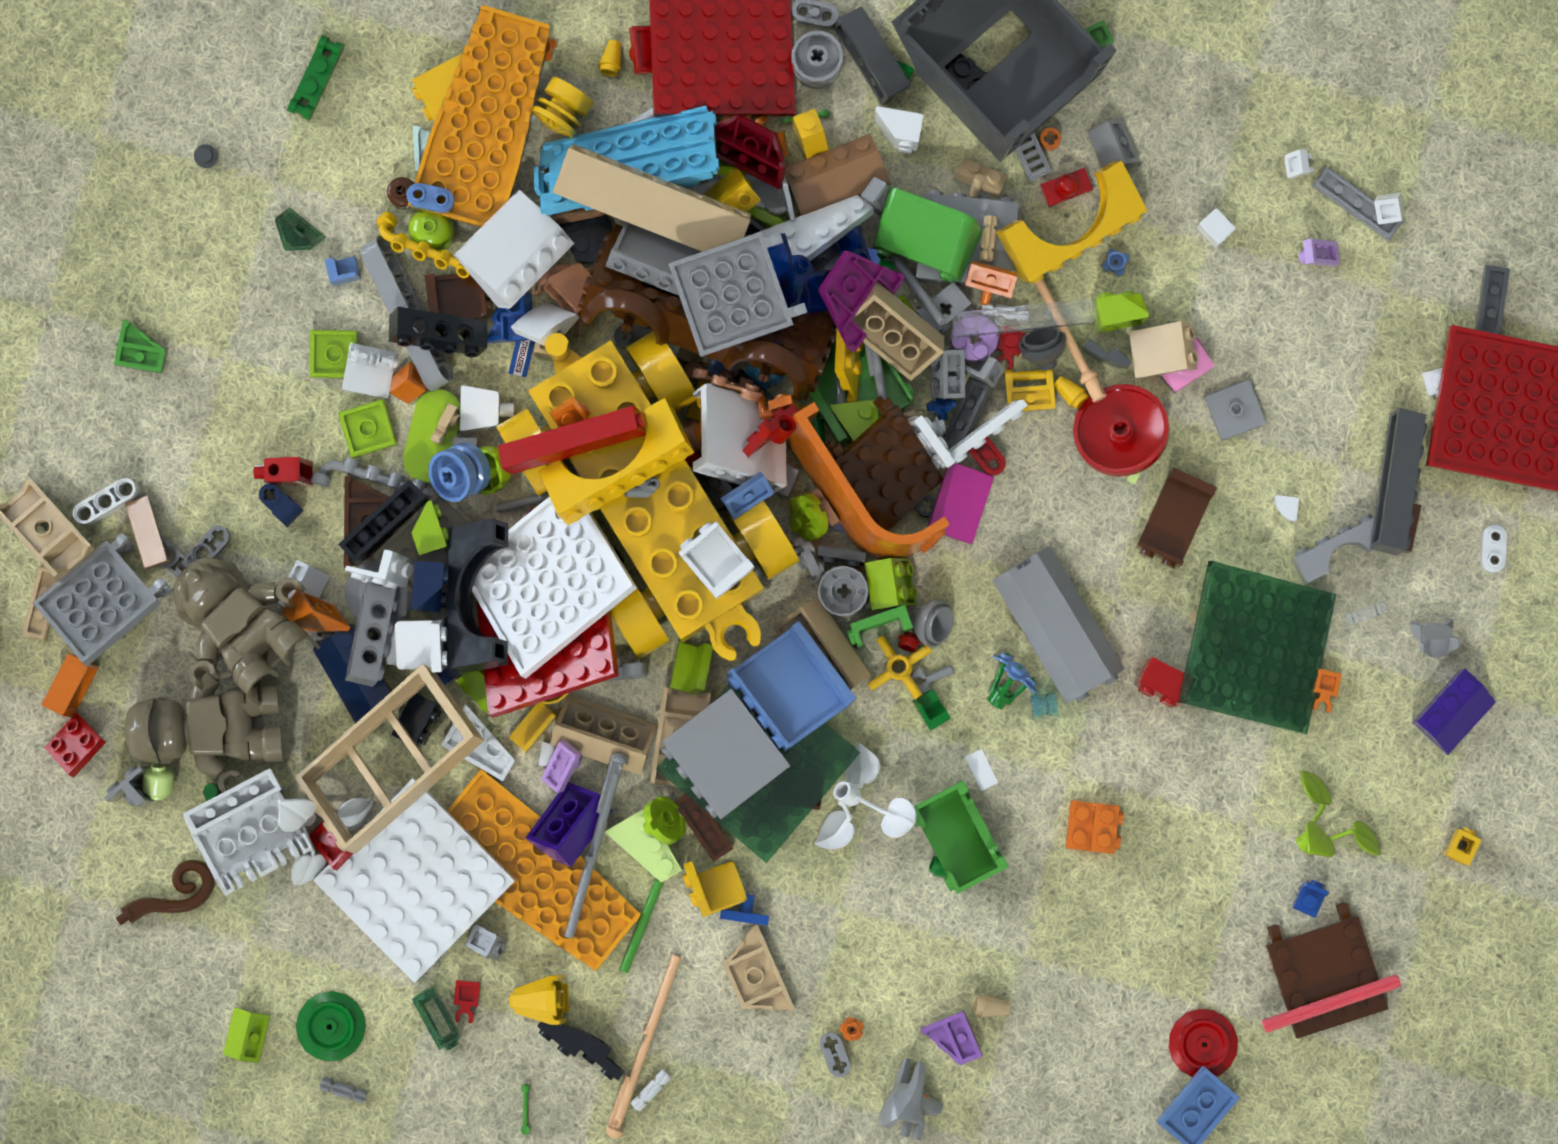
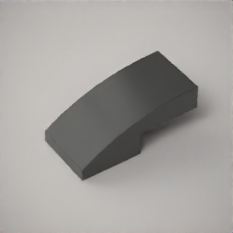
(1114, 358)

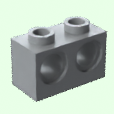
(948, 375)

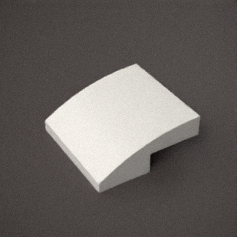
(543, 322)

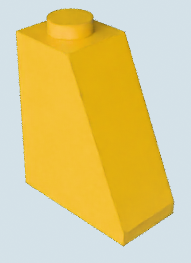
(809, 134)

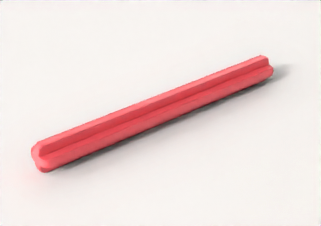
(1331, 1003)

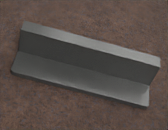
(871, 55)

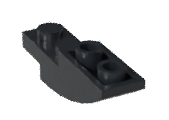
(573, 1040)

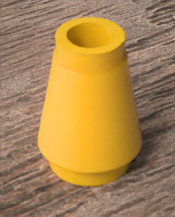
(611, 59)
(1071, 392)

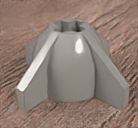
(1435, 638)

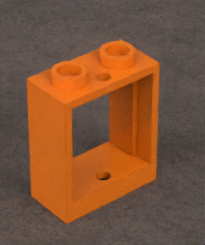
(70, 686)

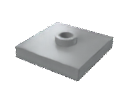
(1235, 410)

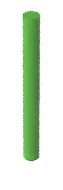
(641, 926)

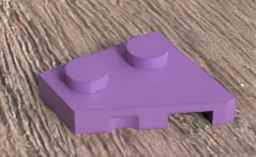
(955, 1037)

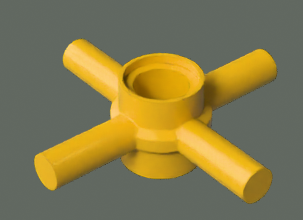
(905, 676)

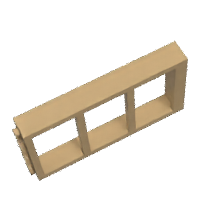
(363, 728)

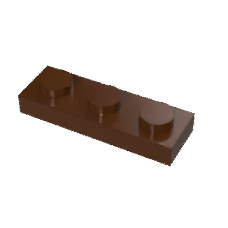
(704, 828)

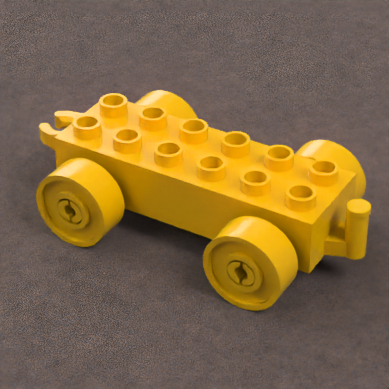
(677, 510)

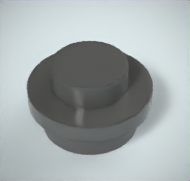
(205, 156)

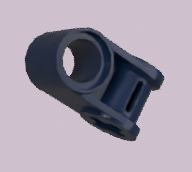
(282, 506)

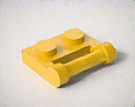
(1036, 397)

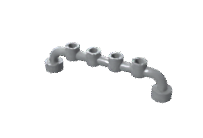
(371, 474)

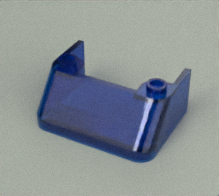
(797, 276)

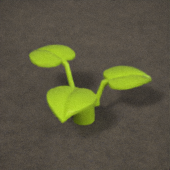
(1314, 839)

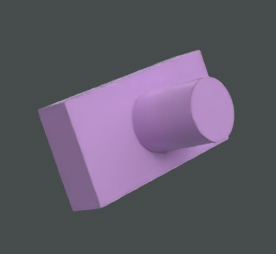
(1320, 253)
(561, 766)

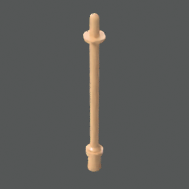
(1088, 376)

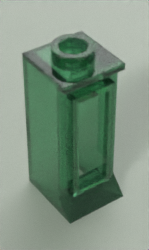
(448, 1041)

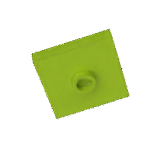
(329, 352)
(367, 428)

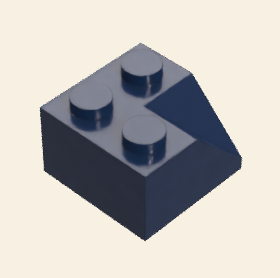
(427, 586)

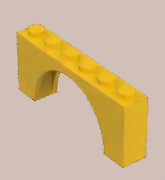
(1118, 206)
(662, 448)

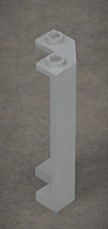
(1058, 625)

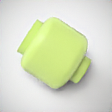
(158, 781)

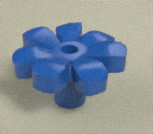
(941, 407)

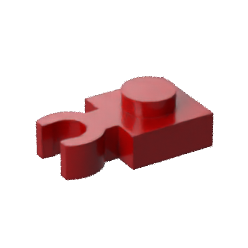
(1009, 346)
(466, 995)

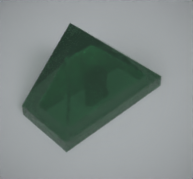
(297, 232)

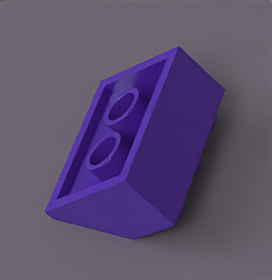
(1454, 711)
(567, 824)

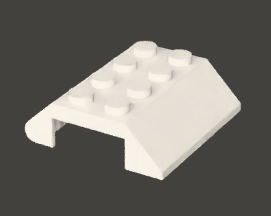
(243, 832)

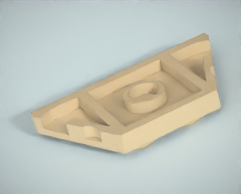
(756, 975)

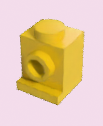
(1466, 855)

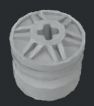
(833, 600)

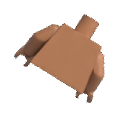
(565, 287)

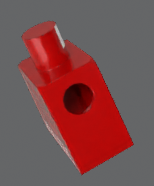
(285, 471)

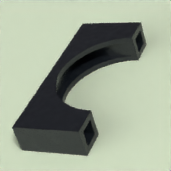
(467, 552)

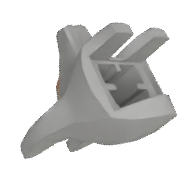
(909, 1102)

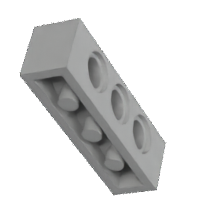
(359, 670)

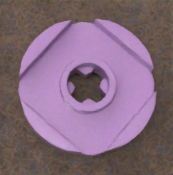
(978, 351)

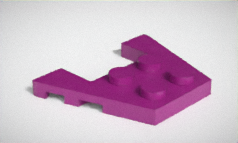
(847, 289)

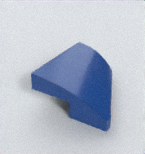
(506, 317)

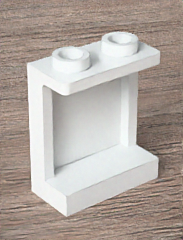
(715, 559)

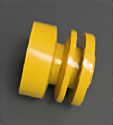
(560, 110)

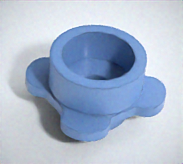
(1117, 268)

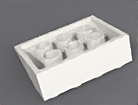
(513, 250)

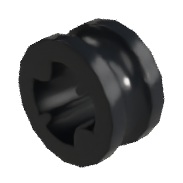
(924, 514)

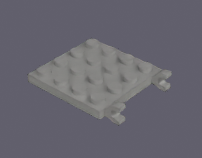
(732, 293)
(99, 601)

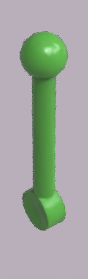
(824, 114)
(525, 1129)

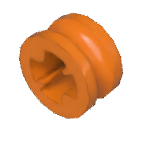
(1045, 145)

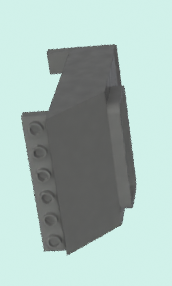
(1021, 88)

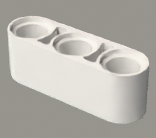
(94, 502)

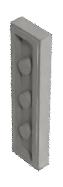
(1353, 202)

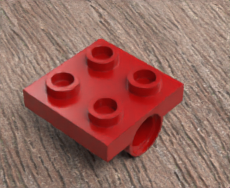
(773, 430)
(75, 745)

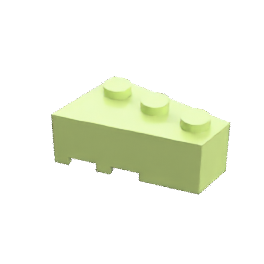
(645, 848)

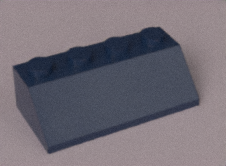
(334, 658)

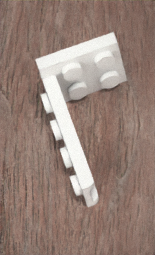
(937, 446)

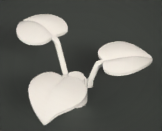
(301, 813)
(838, 830)

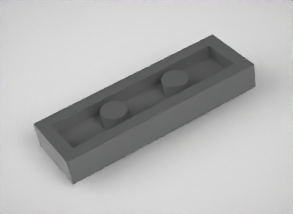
(1492, 299)
(967, 412)

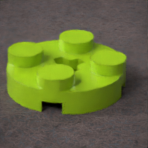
(807, 517)
(664, 820)

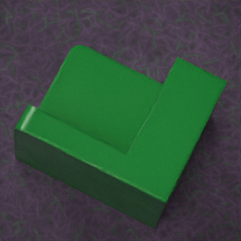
(931, 710)

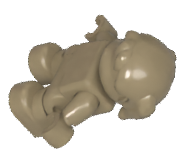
(234, 619)

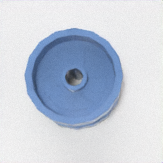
(459, 472)

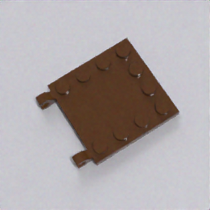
(1324, 965)

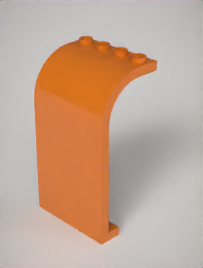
(846, 504)

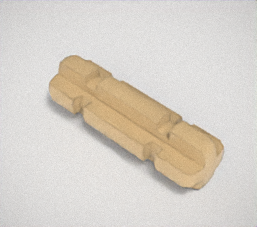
(988, 238)

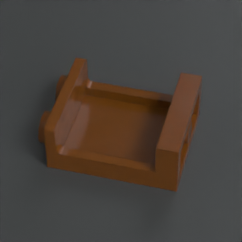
(457, 296)

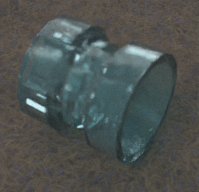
(1044, 705)

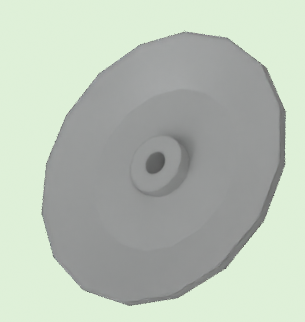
(354, 591)

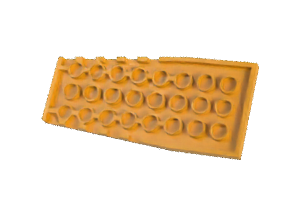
(485, 116)
(543, 886)

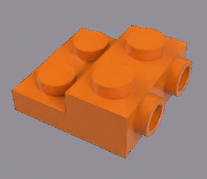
(1093, 827)

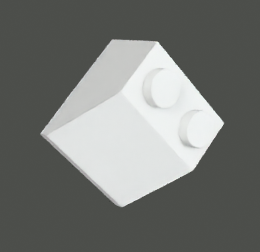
(900, 128)

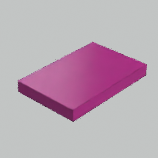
(961, 501)

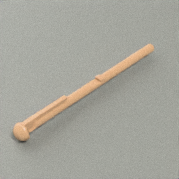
(629, 1083)

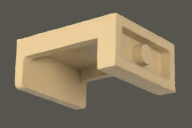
(1163, 350)

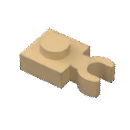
(448, 419)

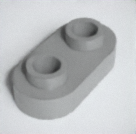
(815, 12)

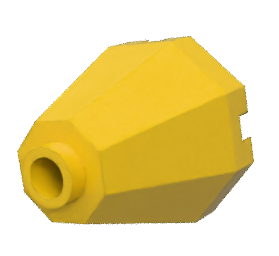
(542, 1000)

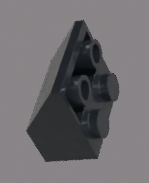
(418, 717)

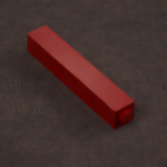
(572, 440)

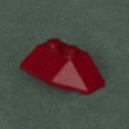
(751, 149)

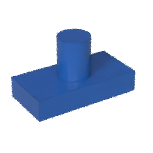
(745, 913)

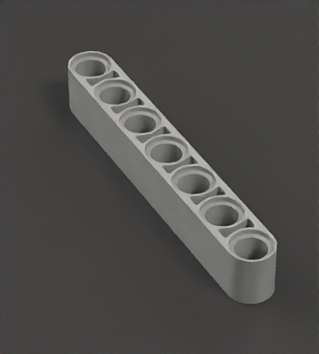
(395, 292)

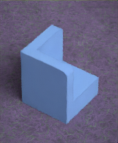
(342, 270)

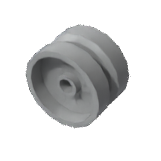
(814, 73)

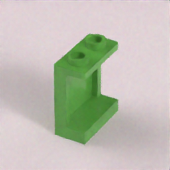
(899, 613)

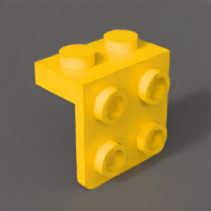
(714, 888)

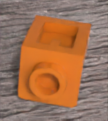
(570, 412)

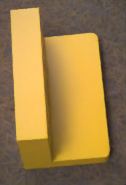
(533, 727)

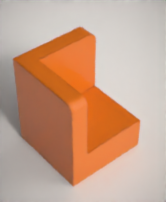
(407, 384)

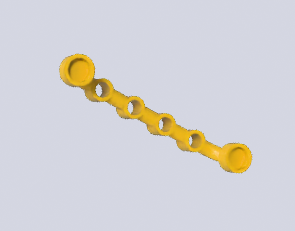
(388, 221)

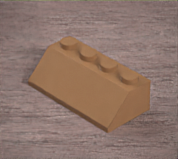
(835, 174)

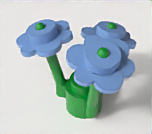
(1000, 694)

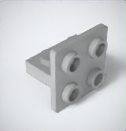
(130, 789)

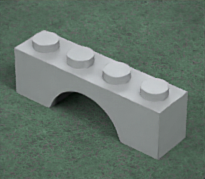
(1315, 562)

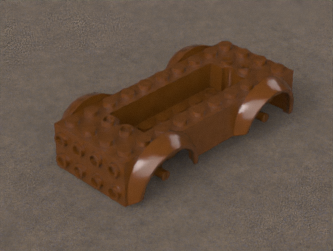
(789, 351)

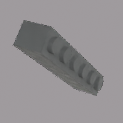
(1398, 482)

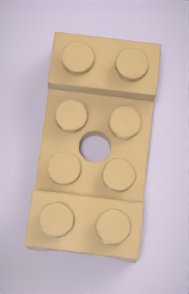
(60, 546)
(675, 711)

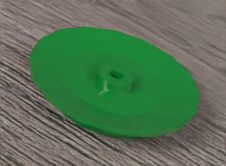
(346, 1023)

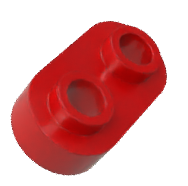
(985, 455)

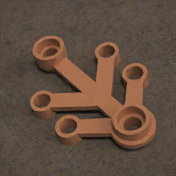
(748, 389)

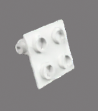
(369, 370)

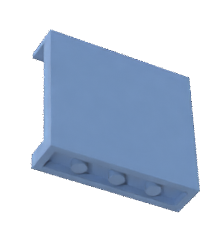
(790, 687)

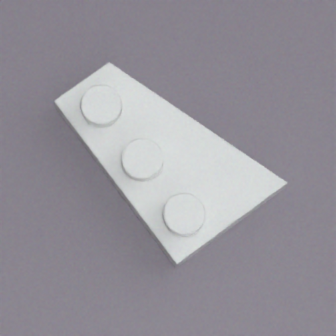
(488, 755)

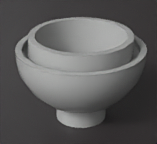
(932, 622)

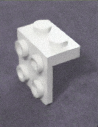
(393, 571)
(420, 644)

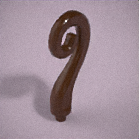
(143, 906)

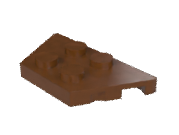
(358, 504)

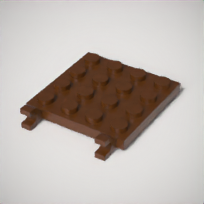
(887, 466)

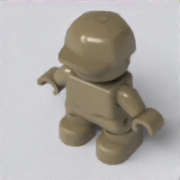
(212, 726)

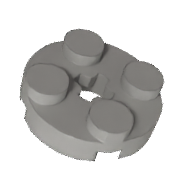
(807, 562)

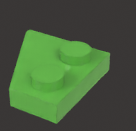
(138, 350)

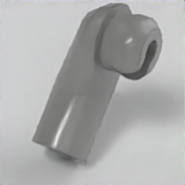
(645, 489)

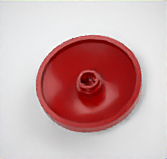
(1121, 431)

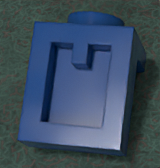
(1310, 898)

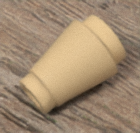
(990, 1006)

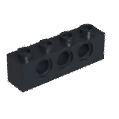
(449, 326)
(383, 522)

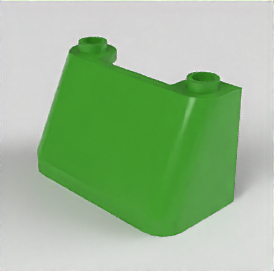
(927, 234)
(959, 838)

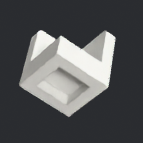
(1389, 208)
(1215, 228)

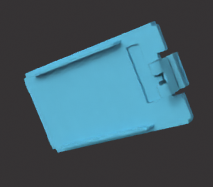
(666, 146)

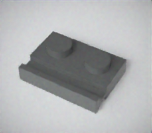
(849, 557)

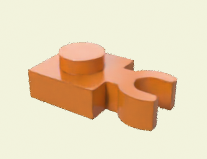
(1326, 685)

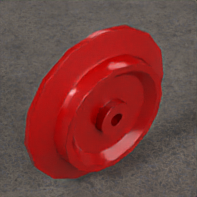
(1201, 1027)

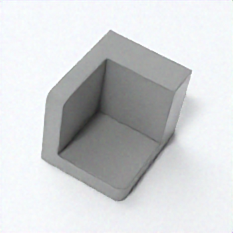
(986, 371)

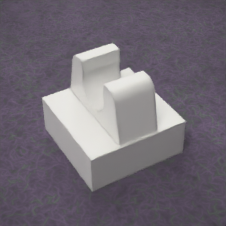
(1297, 163)

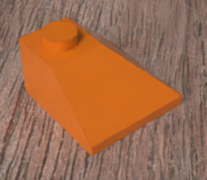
(315, 614)

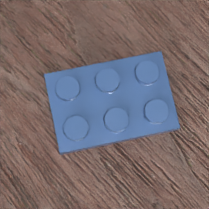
(1198, 1108)

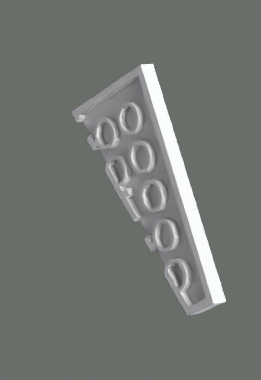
(822, 228)

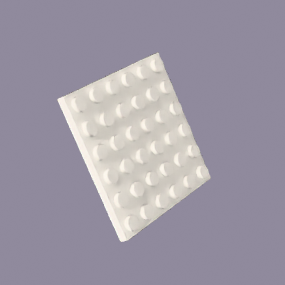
(549, 584)
(417, 885)

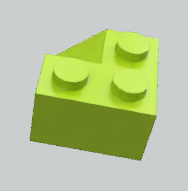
(1119, 311)

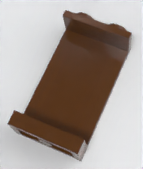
(1175, 518)

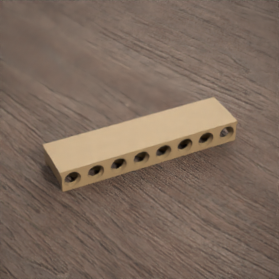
(648, 201)

